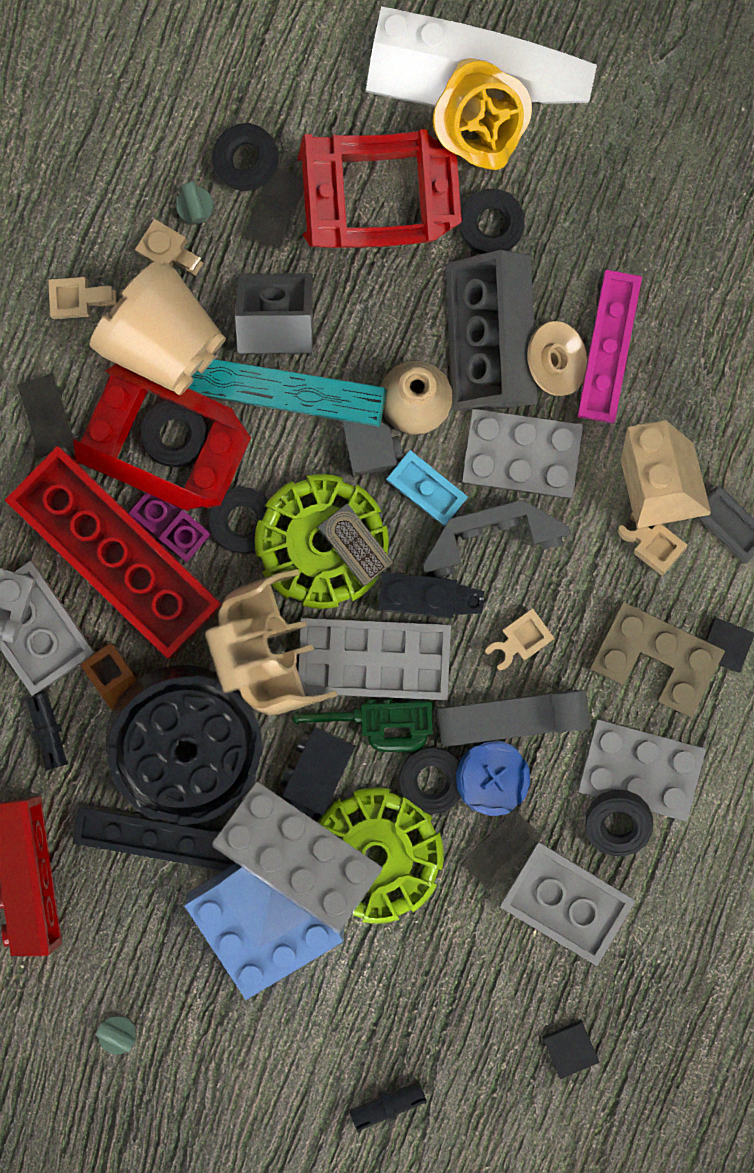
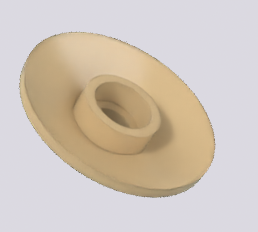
(557, 358)

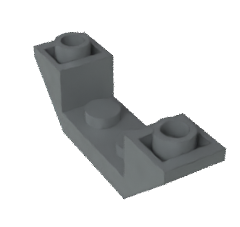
(540, 527)

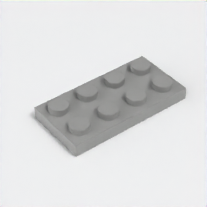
(375, 659)
(297, 857)

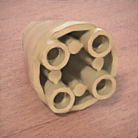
(412, 411)

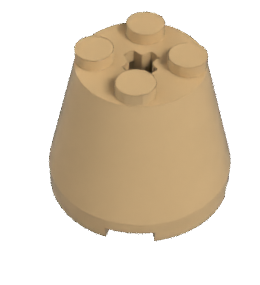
(159, 330)

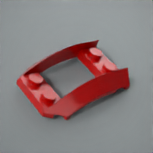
(325, 188)
(114, 419)

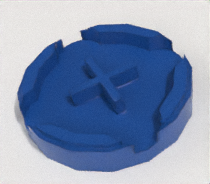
(492, 778)

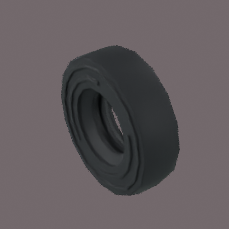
(227, 145)
(491, 199)
(173, 456)
(219, 519)
(409, 774)
(613, 843)

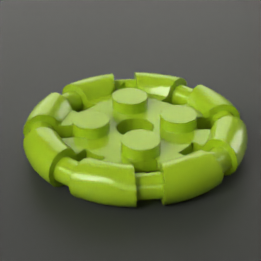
(299, 538)
(399, 849)

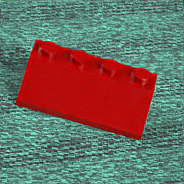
(27, 880)

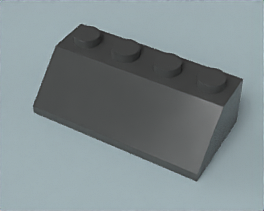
(490, 331)

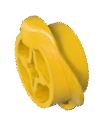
(465, 104)

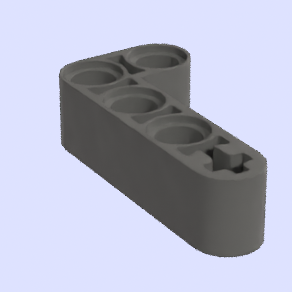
(514, 717)

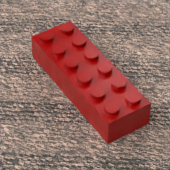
(114, 552)

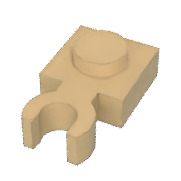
(656, 547)
(524, 637)

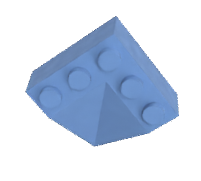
(256, 929)

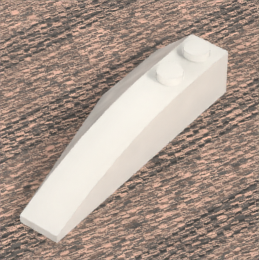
(419, 53)

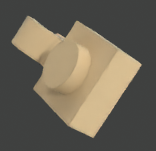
(166, 244)
(73, 297)

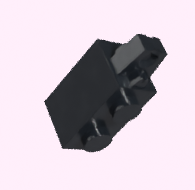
(427, 596)
(317, 772)

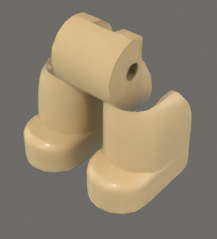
(242, 652)

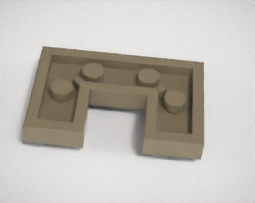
(689, 656)

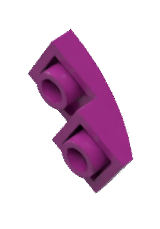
(170, 525)

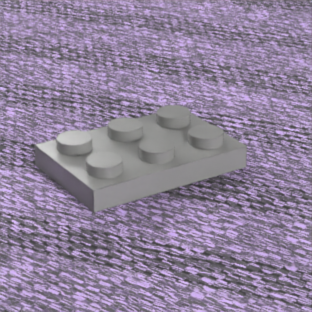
(522, 454)
(48, 639)
(645, 764)
(567, 903)

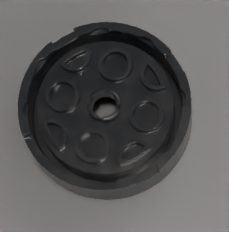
(183, 706)

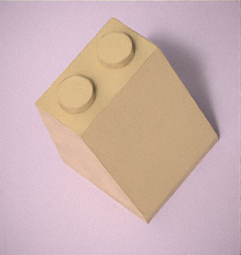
(662, 475)

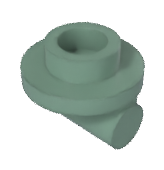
(194, 204)
(117, 1034)

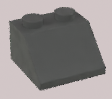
(274, 313)

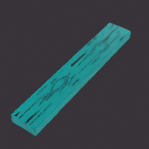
(291, 392)

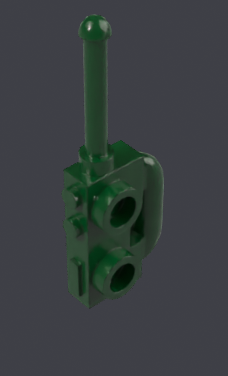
(376, 717)

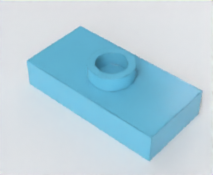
(427, 488)

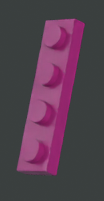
(609, 346)

